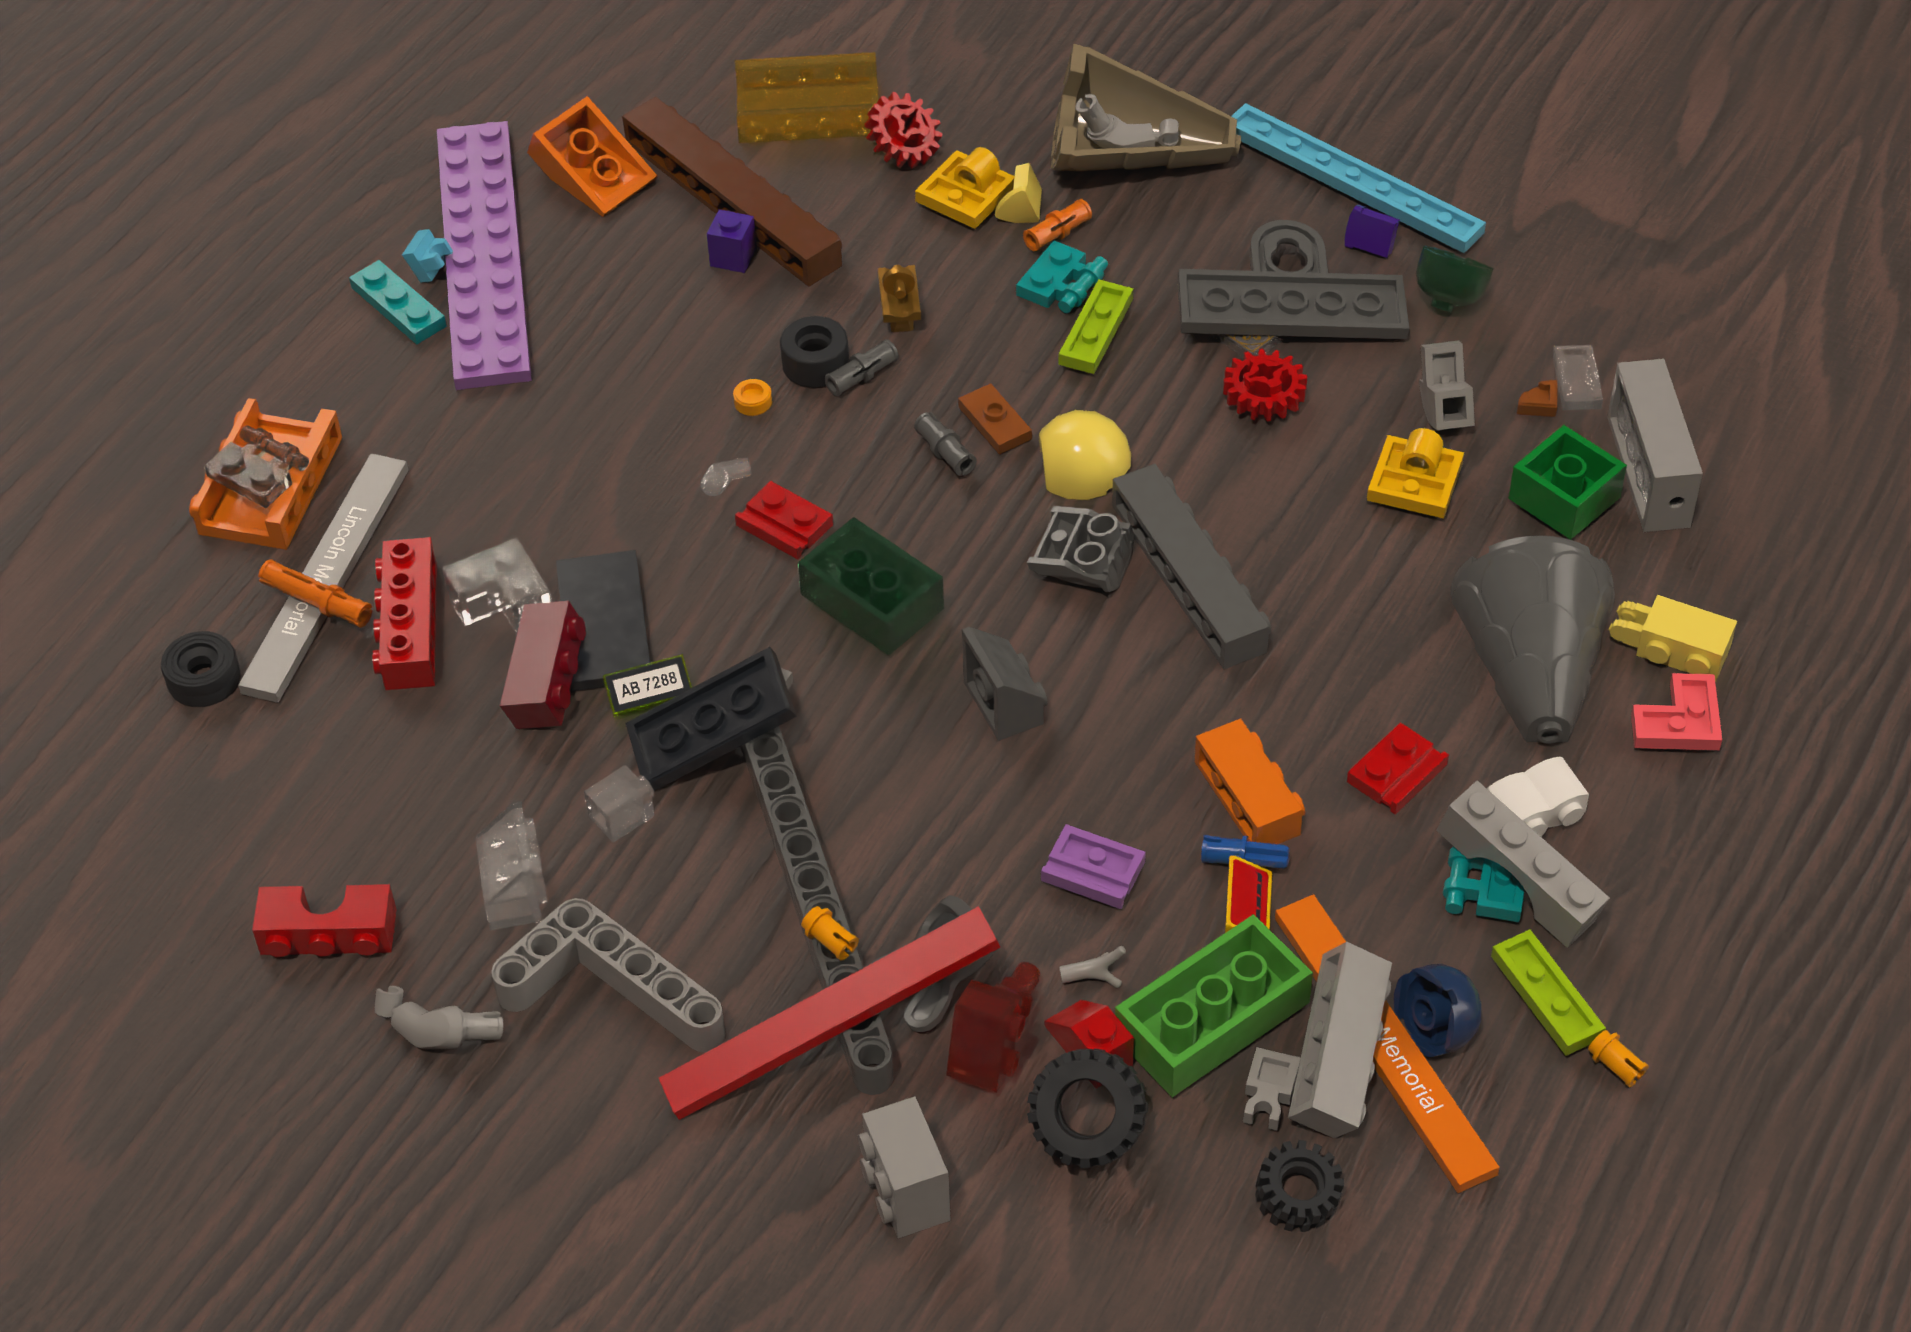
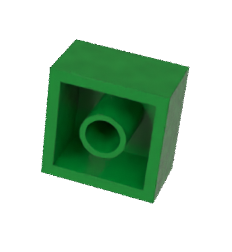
(1567, 481)

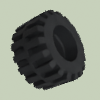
(1049, 1121)

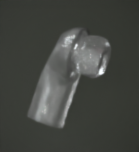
(722, 473)

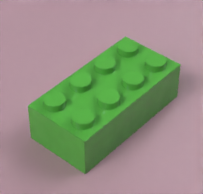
(1214, 1004)

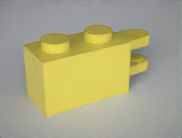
(1675, 635)

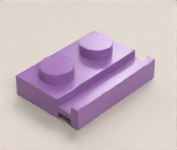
(1093, 866)

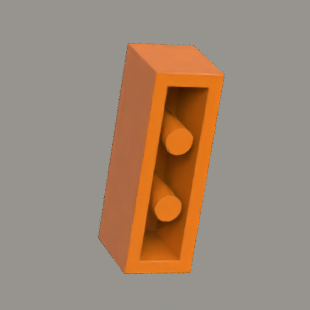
(1249, 783)

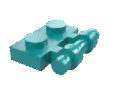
(1053, 272)
(1497, 893)

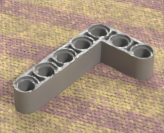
(618, 968)

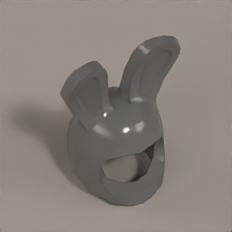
(932, 1002)

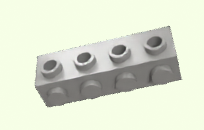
(1341, 1040)

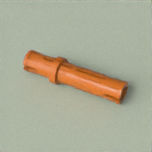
(328, 599)

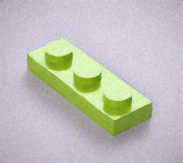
(1095, 326)
(1547, 992)

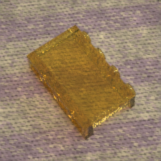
(805, 97)

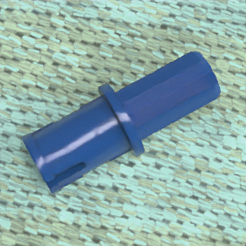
(1219, 850)

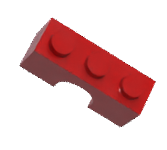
(358, 925)

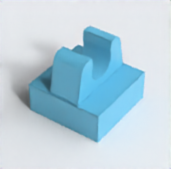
(426, 255)

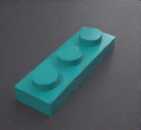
(398, 302)

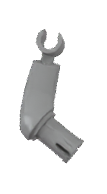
(1111, 132)
(436, 1028)

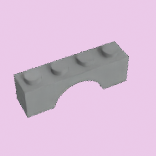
(1560, 894)

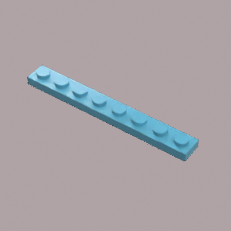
(1358, 179)

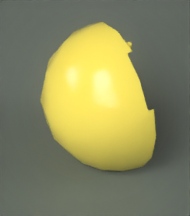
(1083, 454)

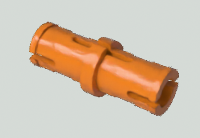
(1070, 216)

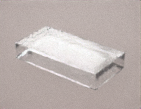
(1577, 377)

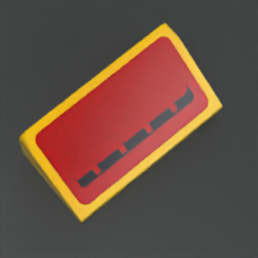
(1247, 892)

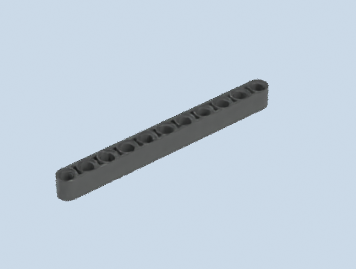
(813, 886)

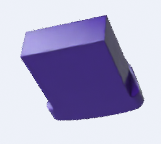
(1371, 231)

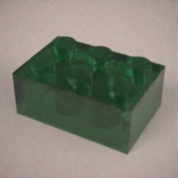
(871, 585)

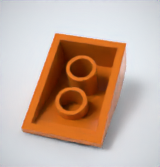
(590, 158)

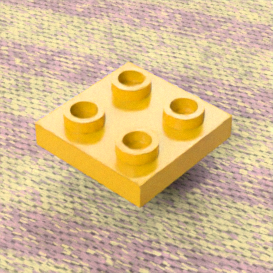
(966, 187)
(1416, 473)

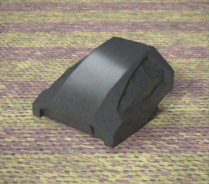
(1084, 548)

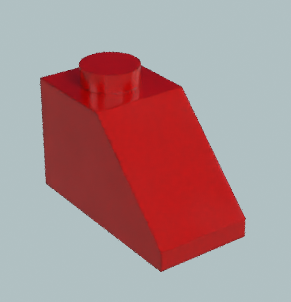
(1091, 1027)

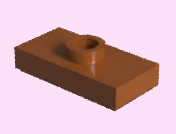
(995, 418)

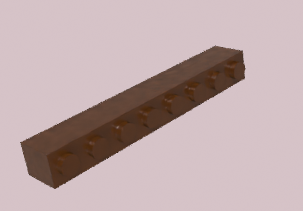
(729, 185)

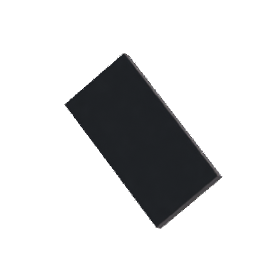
(609, 600)
(711, 719)

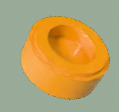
(752, 397)

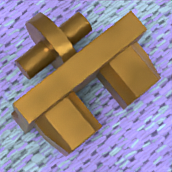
(899, 297)

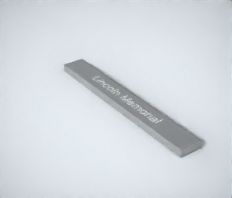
(330, 564)

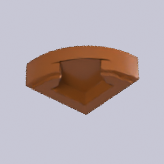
(1539, 400)

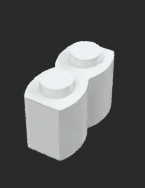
(1543, 795)

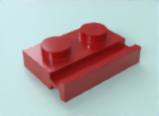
(784, 519)
(1397, 768)

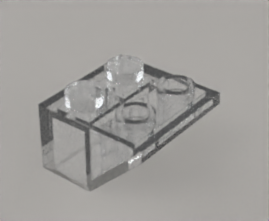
(511, 869)

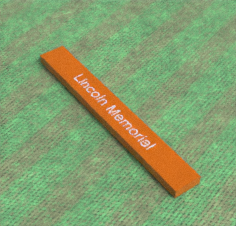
(1400, 1062)

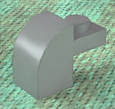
(1443, 387)

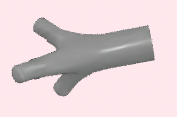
(1093, 968)

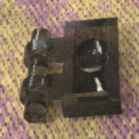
(250, 474)

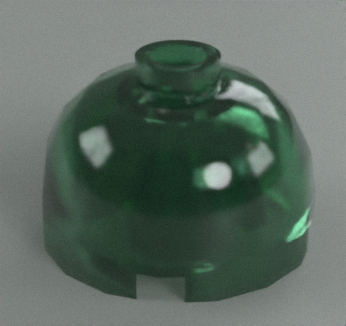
(1451, 278)

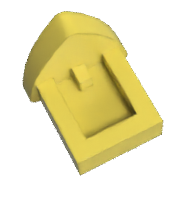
(1024, 201)

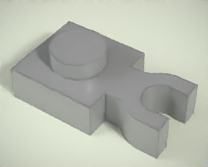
(1270, 1083)

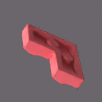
(1685, 725)

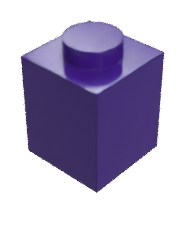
(731, 241)

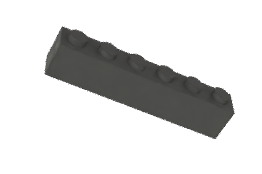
(1191, 566)

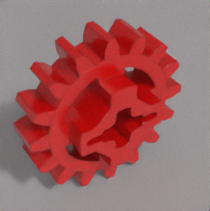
(903, 130)
(1262, 383)

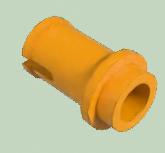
(820, 925)
(1617, 1057)

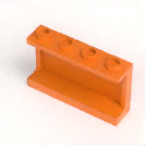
(233, 517)

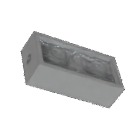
(1654, 445)

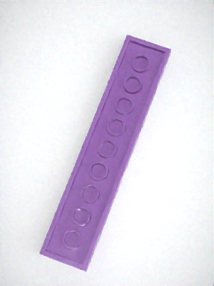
(485, 262)

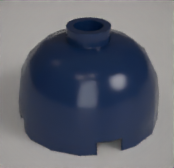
(1438, 1008)

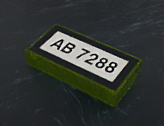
(646, 685)

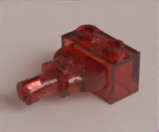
(988, 1026)

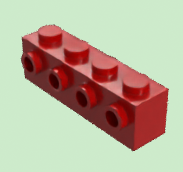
(406, 615)

